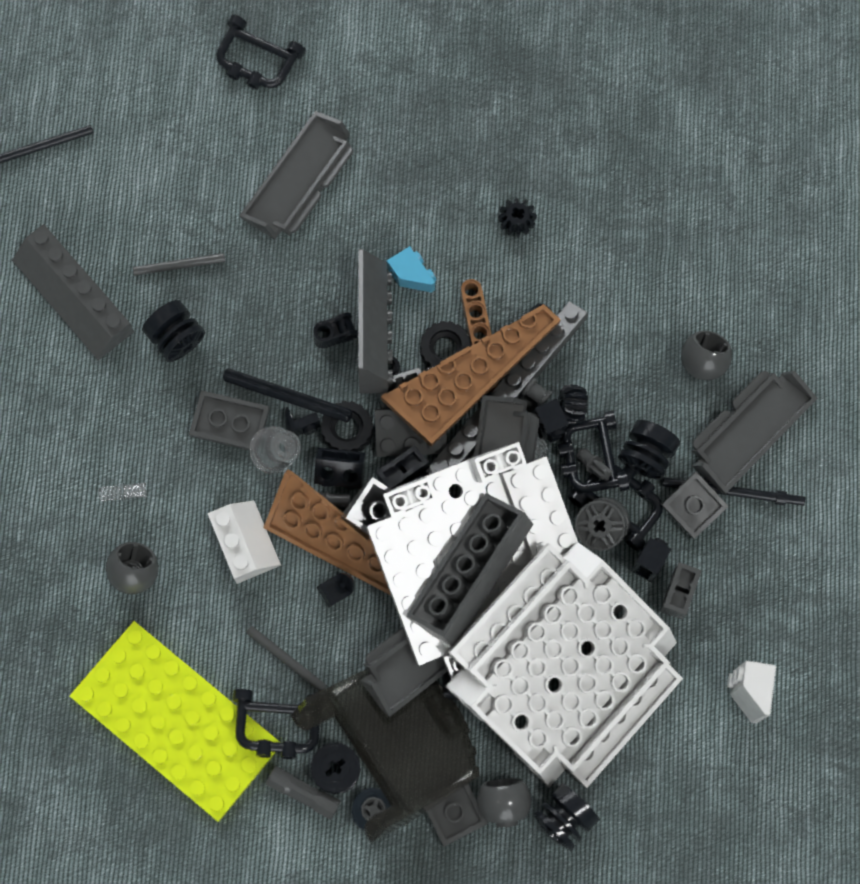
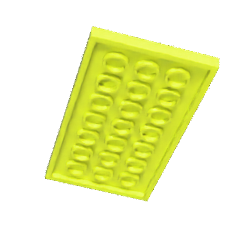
(173, 720)

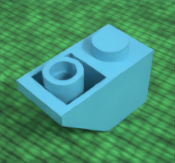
(410, 272)

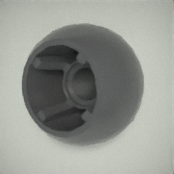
(706, 355)
(132, 568)
(504, 801)

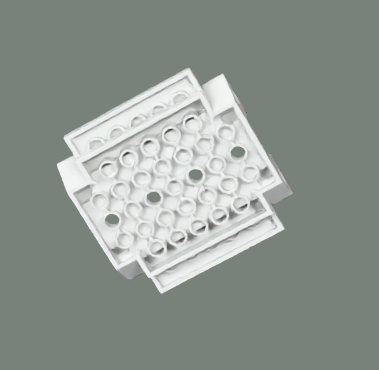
(428, 520)
(538, 635)

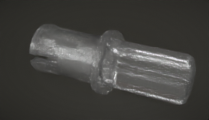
(122, 492)

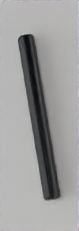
(287, 395)

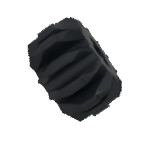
(515, 224)
(573, 403)

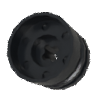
(173, 330)
(649, 449)
(566, 817)

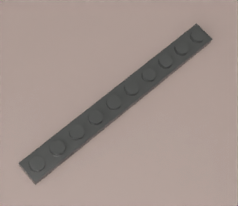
(514, 383)

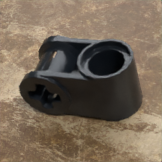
(336, 330)

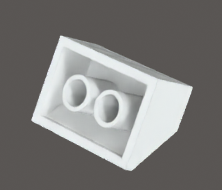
(244, 540)
(753, 689)

